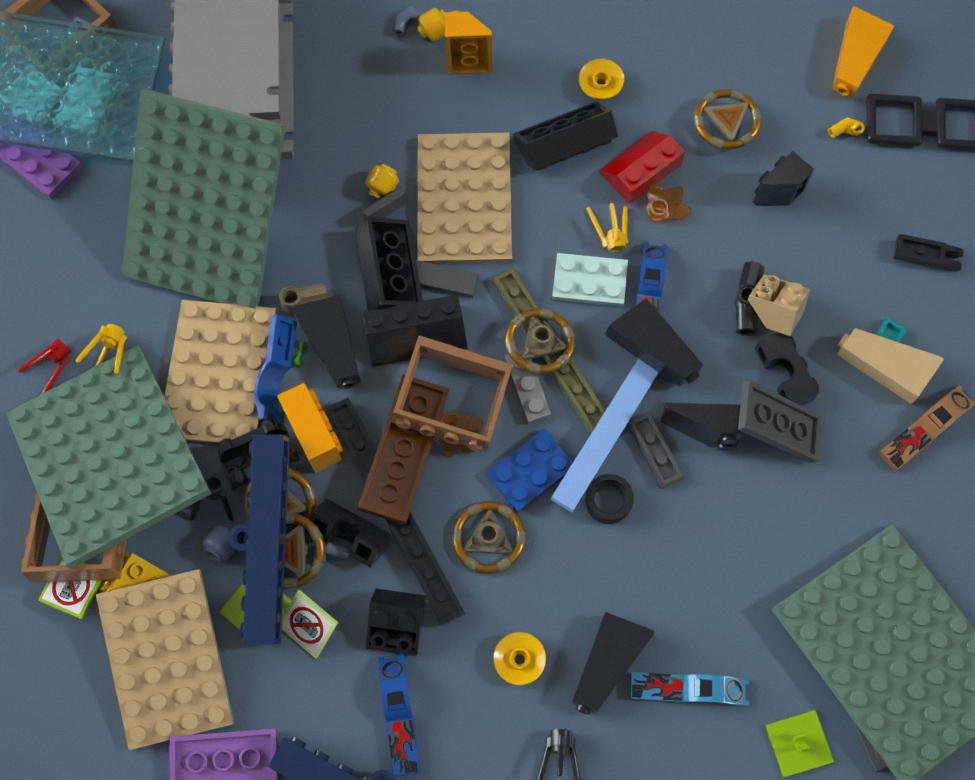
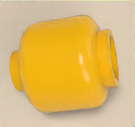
(432, 24)
(381, 180)

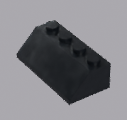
(566, 135)
(387, 262)
(395, 329)

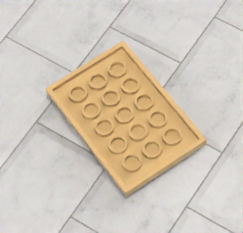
(464, 198)
(216, 369)
(164, 659)

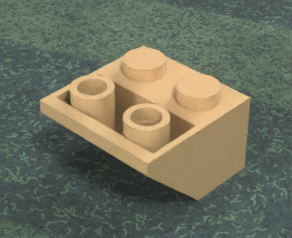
(779, 303)

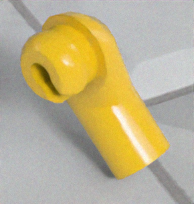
(846, 126)

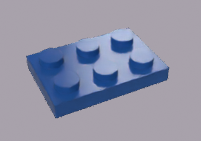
(530, 470)

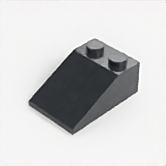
(707, 423)

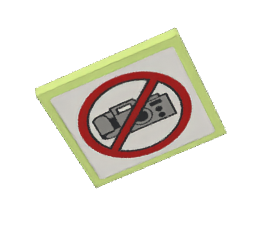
(308, 624)

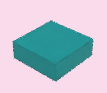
(891, 330)

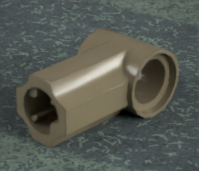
(302, 295)

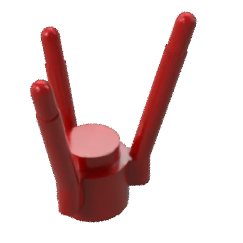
(55, 352)

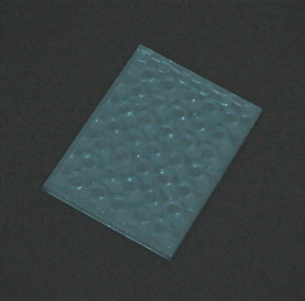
(73, 85)

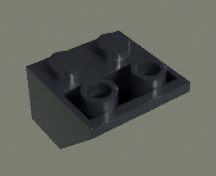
(784, 182)
(395, 621)

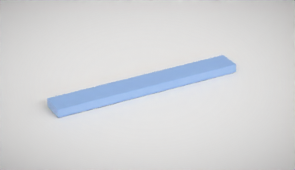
(604, 436)

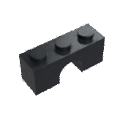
(781, 351)
(366, 538)

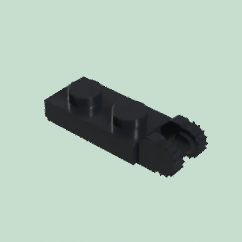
(927, 252)

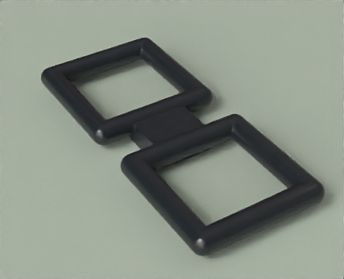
(924, 122)

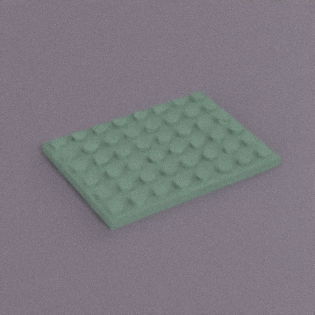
(201, 199)
(106, 456)
(890, 652)

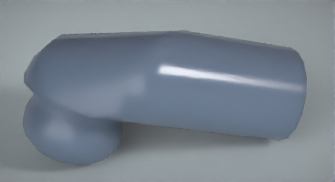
(401, 19)
(334, 550)

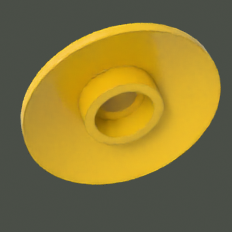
(601, 71)
(512, 646)

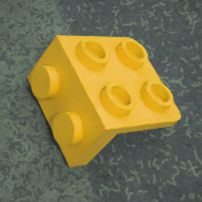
(134, 571)

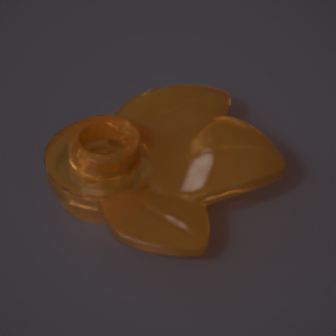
(667, 201)
(467, 422)

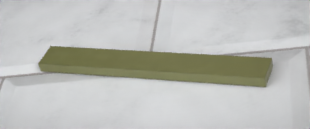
(569, 377)

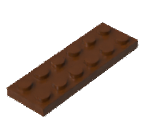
(402, 456)

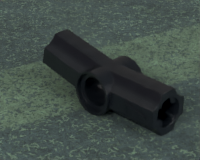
(745, 314)

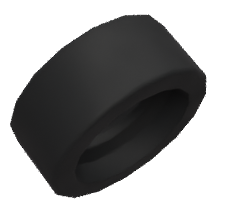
(619, 482)

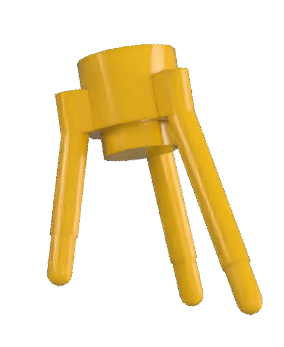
(615, 239)
(111, 337)

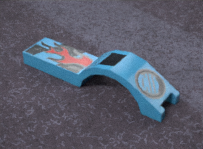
(688, 688)

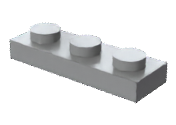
(529, 392)

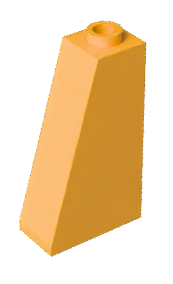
(861, 45)

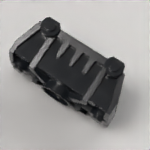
(239, 447)

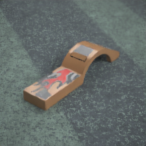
(926, 428)

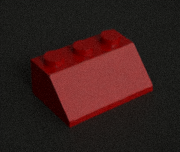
(643, 165)

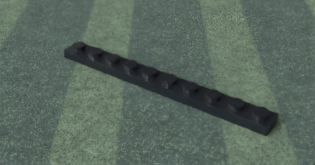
(408, 537)

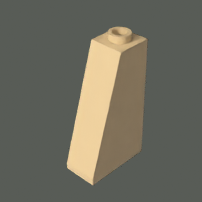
(890, 363)

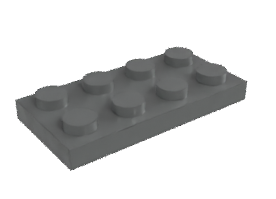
(779, 422)

